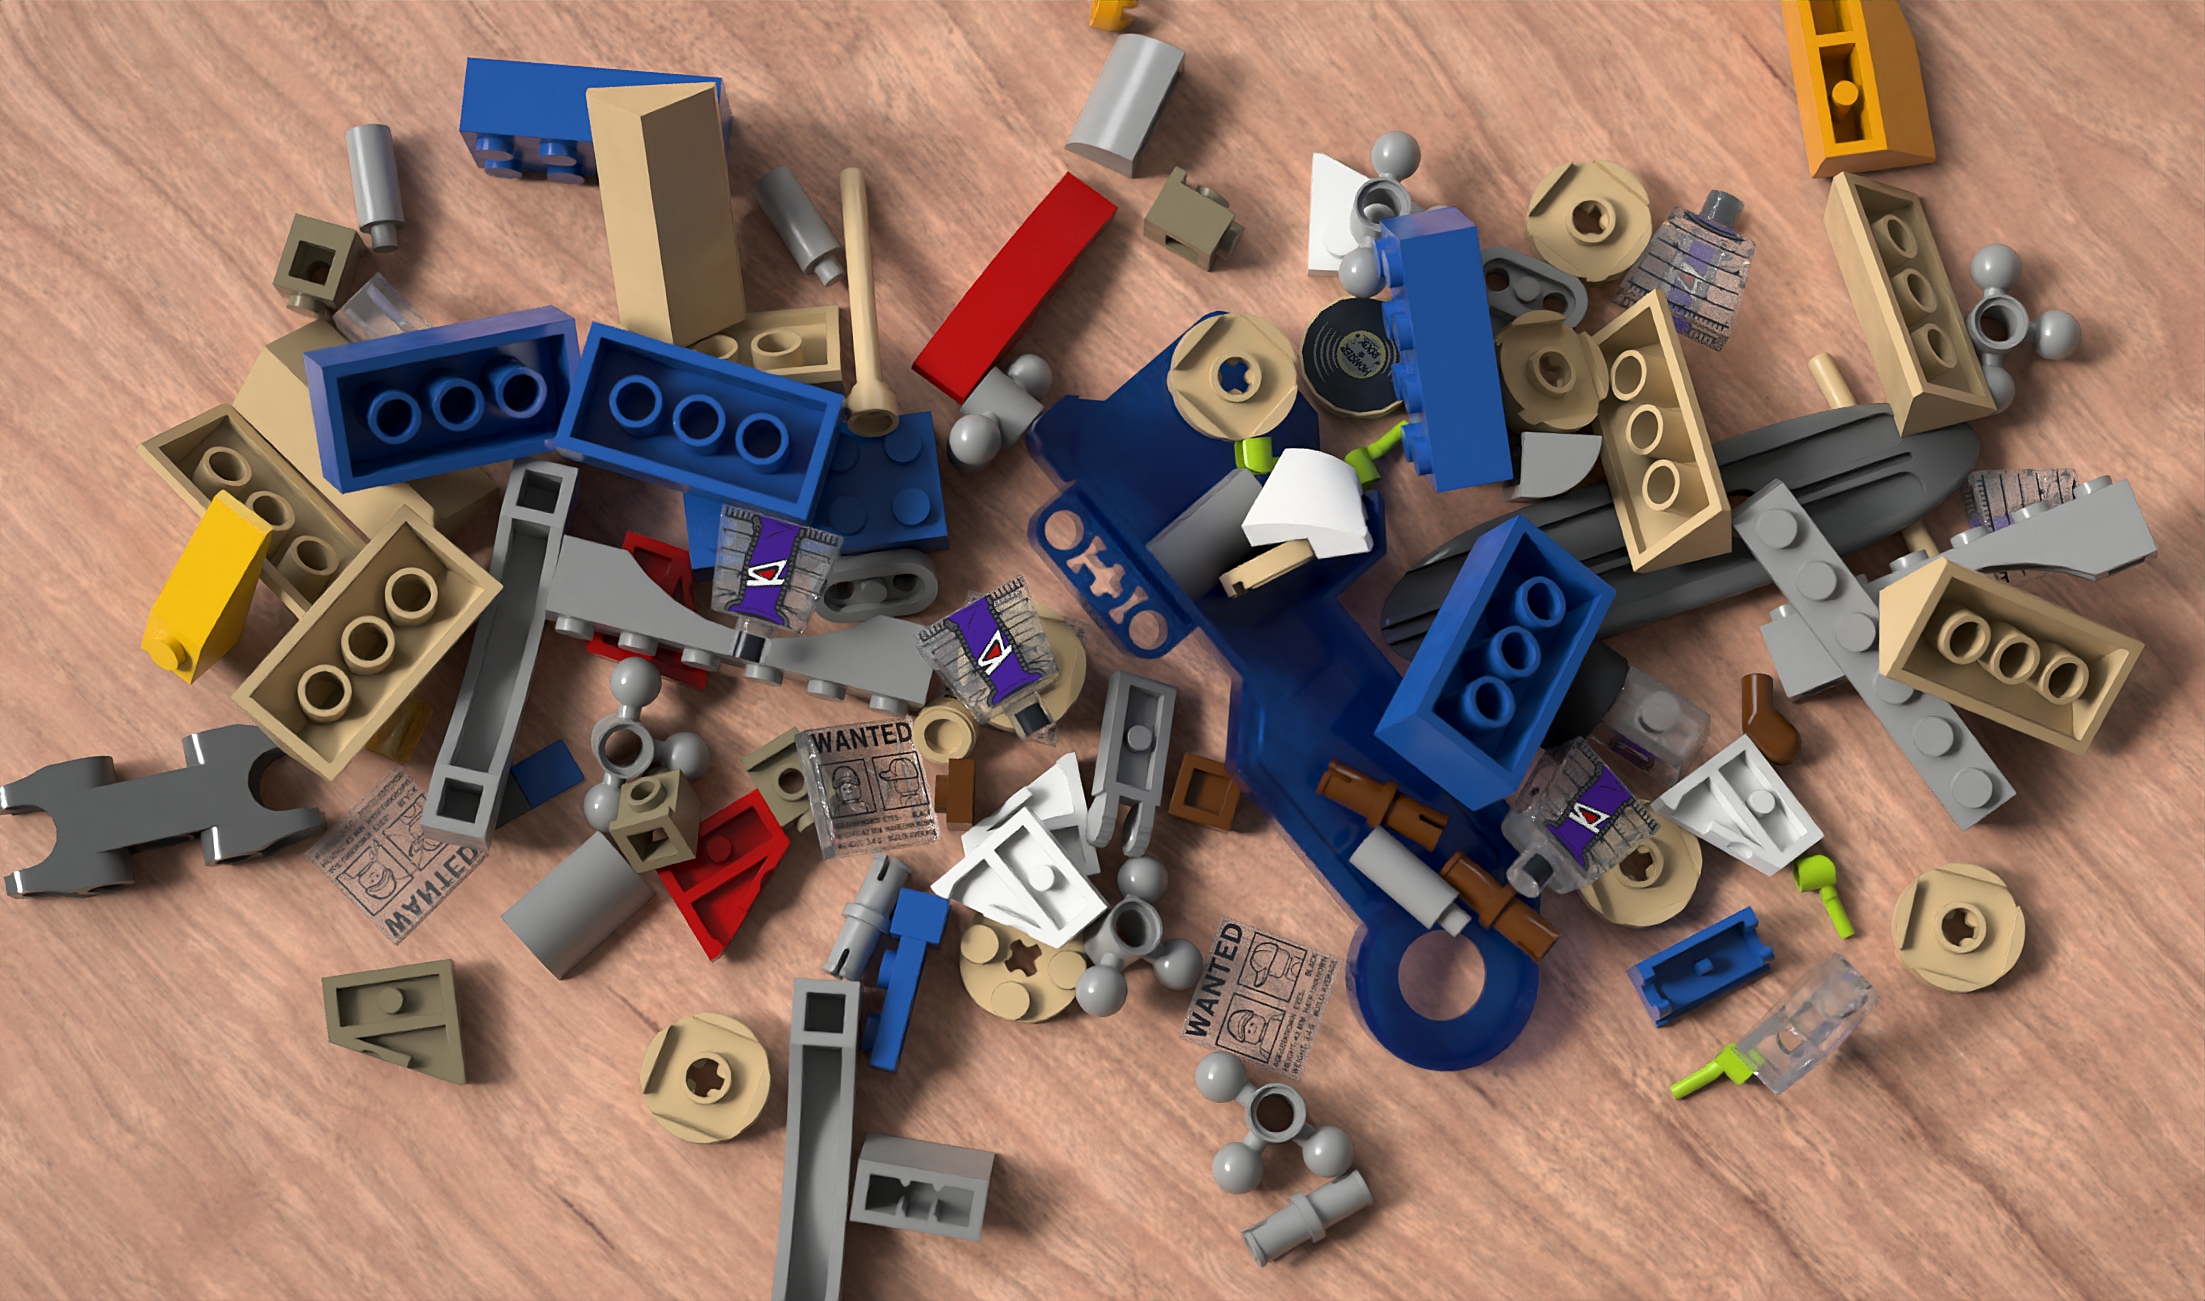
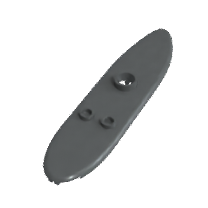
(1838, 464)

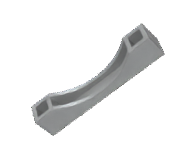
(2083, 538)
(611, 594)
(1848, 628)
(503, 656)
(818, 1139)

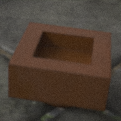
(957, 794)
(1204, 794)

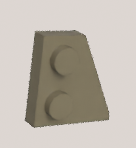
(401, 1017)

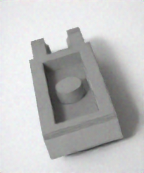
(1131, 760)

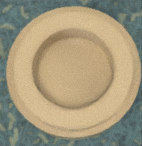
(944, 731)

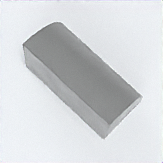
(1127, 102)
(1548, 464)
(1209, 535)
(578, 905)
(922, 1186)

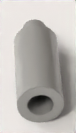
(375, 184)
(799, 224)
(1410, 882)

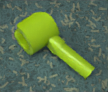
(1255, 455)
(1363, 457)
(1819, 873)
(1725, 1062)

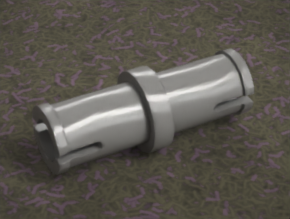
(867, 918)
(1307, 1217)

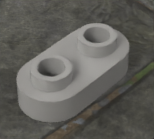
(1531, 284)
(877, 588)

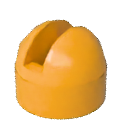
(1109, 14)

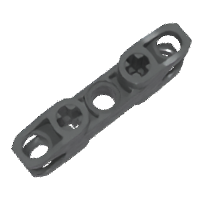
(109, 821)

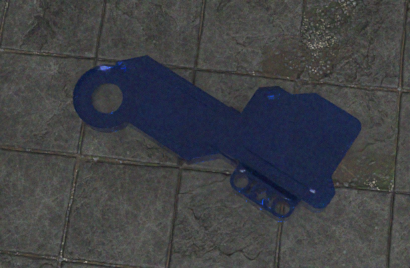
(1299, 689)

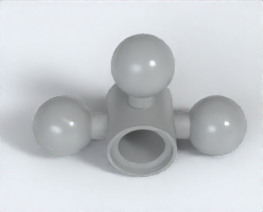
(1394, 158)
(2052, 334)
(999, 412)
(635, 685)
(1175, 962)
(1239, 1165)

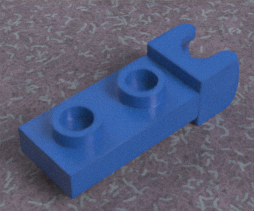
(919, 925)

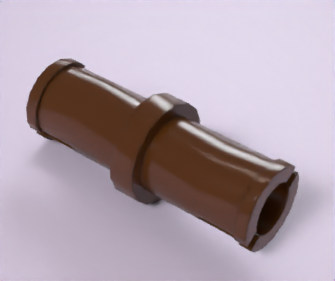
(1382, 804)
(1500, 907)

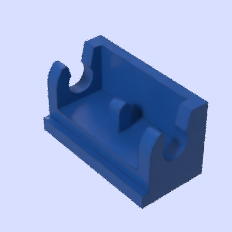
(1701, 967)

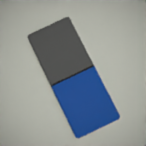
(538, 781)

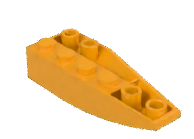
(1857, 86)

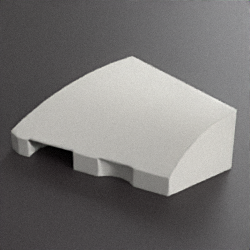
(1311, 499)

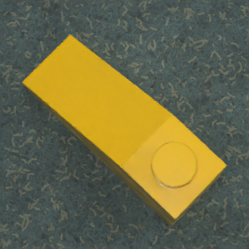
(209, 590)

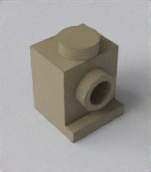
(1192, 222)
(311, 247)
(767, 768)
(655, 802)

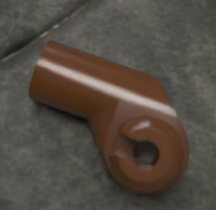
(1764, 724)

